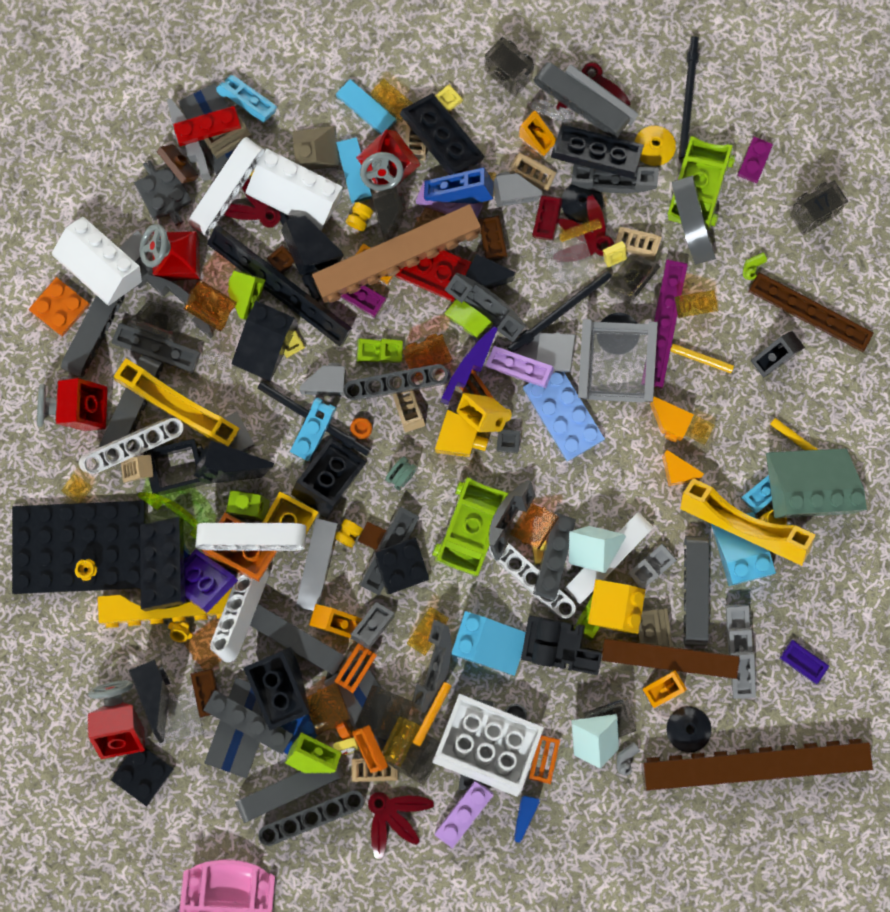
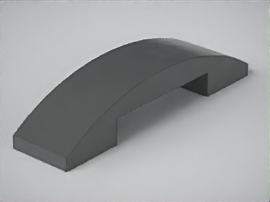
(588, 178)
(693, 220)
(164, 286)
(488, 304)
(517, 500)
(438, 668)

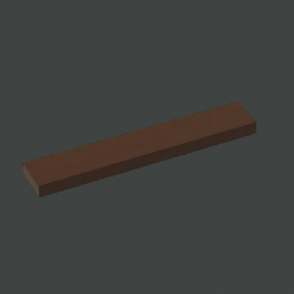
(811, 312)
(670, 658)

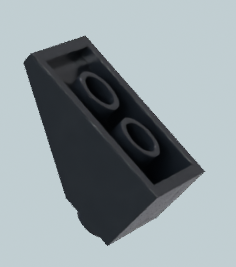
(264, 340)
(225, 464)
(328, 477)
(278, 688)
(152, 689)

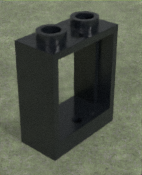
(155, 481)

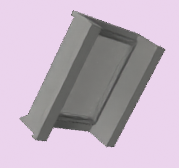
(617, 361)

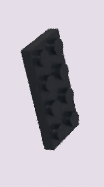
(442, 135)
(597, 151)
(162, 564)

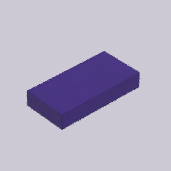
(804, 662)

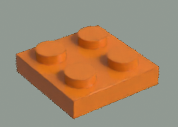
(59, 307)

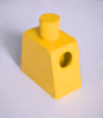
(483, 412)
(458, 437)

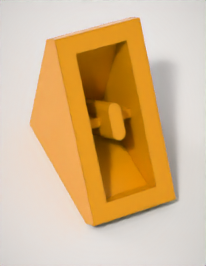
(537, 134)
(678, 470)
(664, 689)

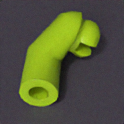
(751, 264)

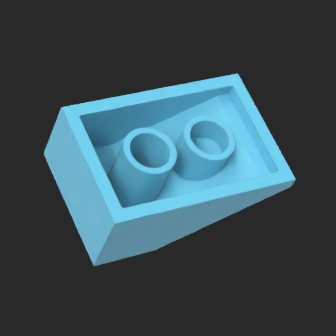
(742, 559)
(489, 643)

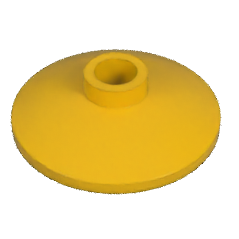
(659, 154)

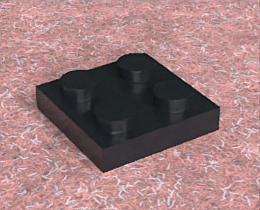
(401, 566)
(142, 775)

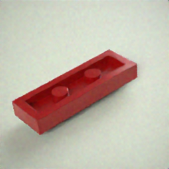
(206, 126)

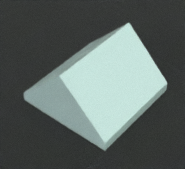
(594, 547)
(595, 739)

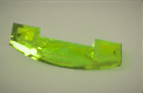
(157, 501)

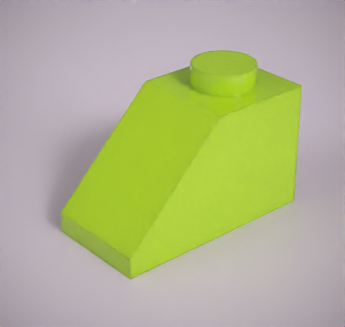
(245, 291)
(312, 756)

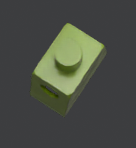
(247, 505)

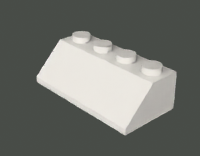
(293, 189)
(96, 261)

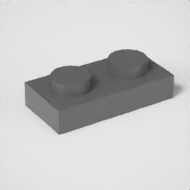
(372, 625)

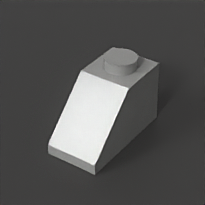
(514, 189)
(326, 381)

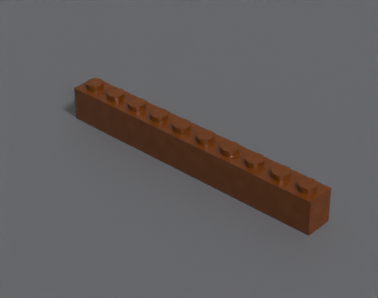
(757, 765)

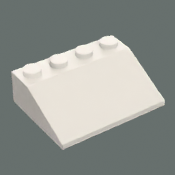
(488, 745)

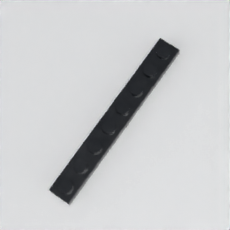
(279, 286)

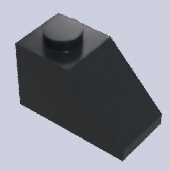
(489, 273)
(777, 353)

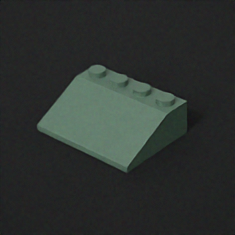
(814, 483)

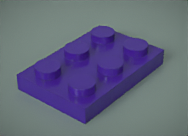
(205, 580)

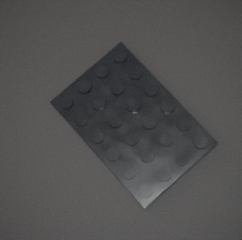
(57, 536)

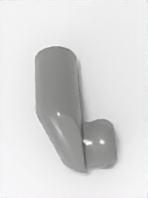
(624, 759)

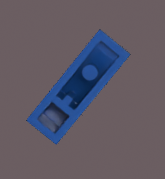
(463, 187)

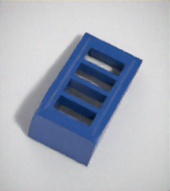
(525, 814)

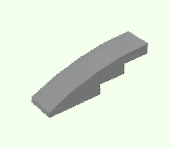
(193, 149)
(317, 564)
(740, 644)

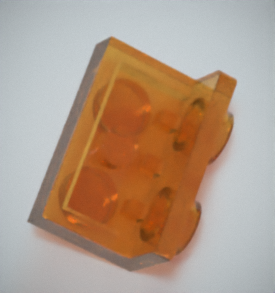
(209, 305)
(427, 353)

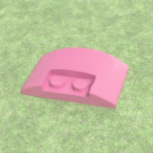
(226, 888)

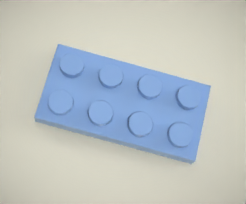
(564, 415)

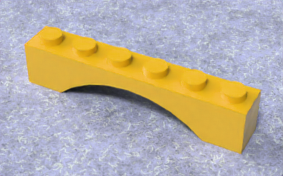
(175, 404)
(784, 540)
(118, 609)

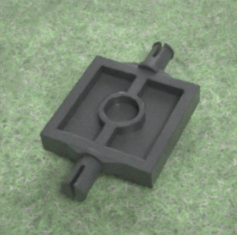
(162, 193)

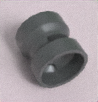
(517, 710)

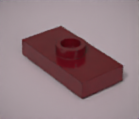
(547, 218)

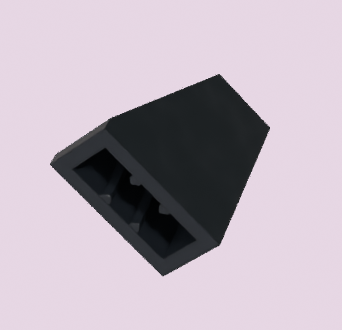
(309, 245)

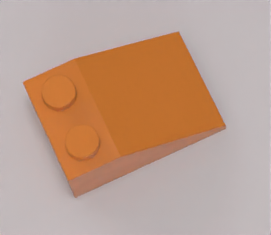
(248, 563)

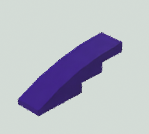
(473, 360)

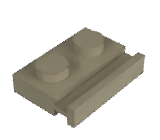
(227, 141)
(655, 628)

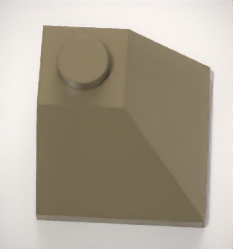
(316, 148)

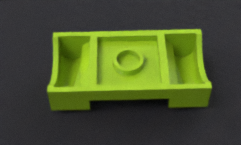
(708, 167)
(469, 527)

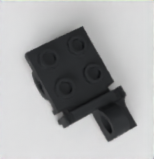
(557, 644)

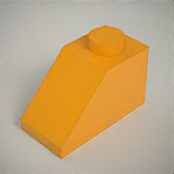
(671, 419)
(334, 621)

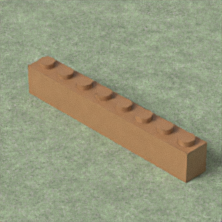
(397, 253)

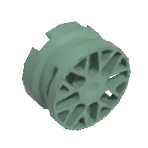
(403, 475)

